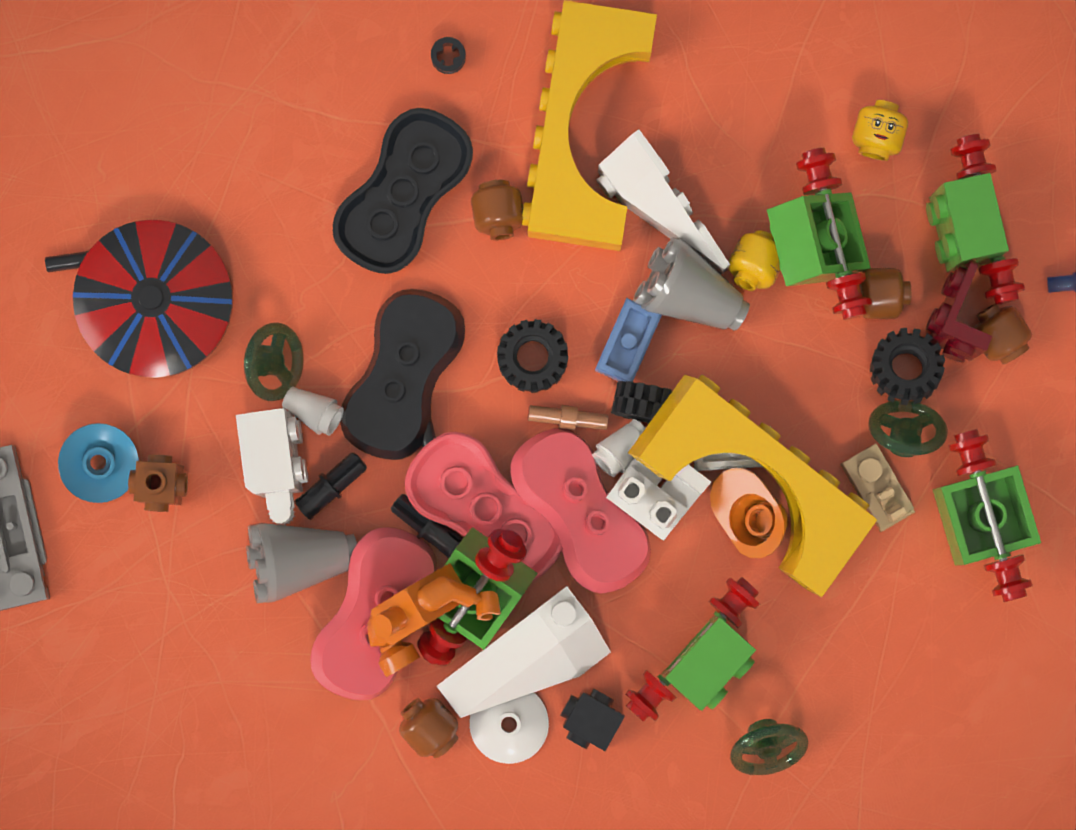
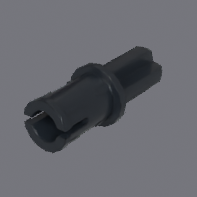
(330, 485)
(435, 533)

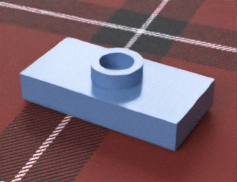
(627, 342)

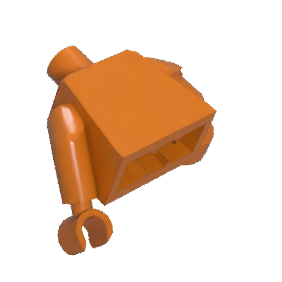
(416, 608)

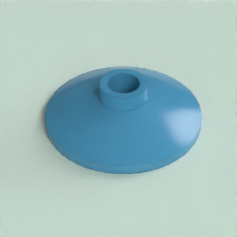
(94, 484)

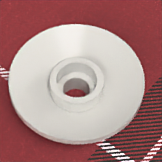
(515, 745)

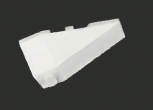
(641, 183)
(537, 653)

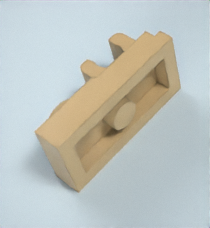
(878, 487)

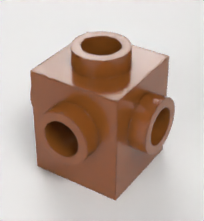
(172, 488)

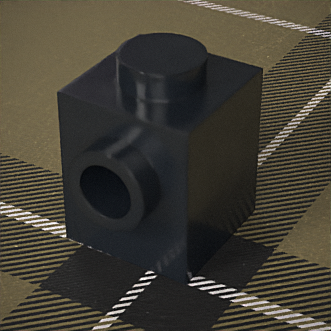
(591, 719)

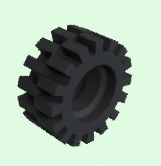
(549, 338)
(912, 344)
(638, 400)

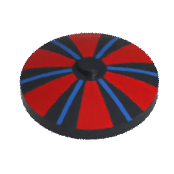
(152, 298)

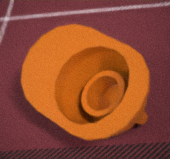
(748, 512)

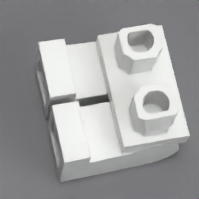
(654, 506)

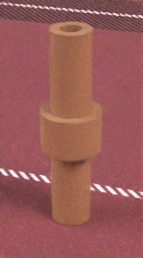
(568, 417)

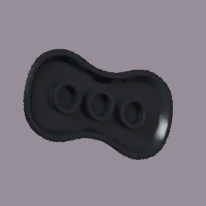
(387, 216)
(413, 345)

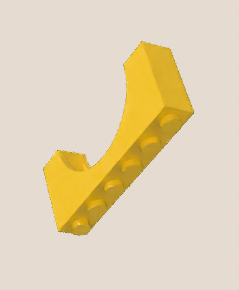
(587, 45)
(823, 519)

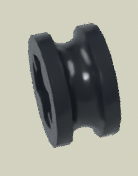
(437, 49)

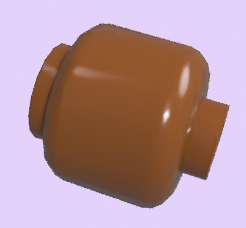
(497, 209)
(887, 293)
(1008, 332)
(428, 727)

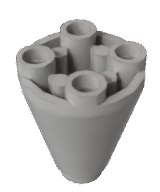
(690, 289)
(295, 558)

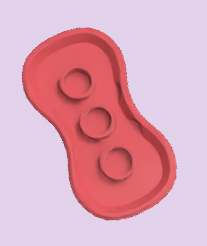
(564, 484)
(462, 488)
(378, 569)

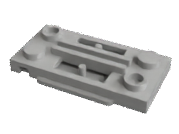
(20, 538)

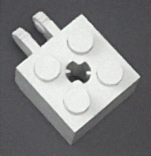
(271, 459)

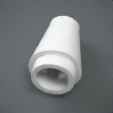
(314, 410)
(613, 451)

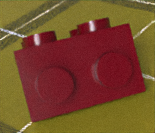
(954, 337)

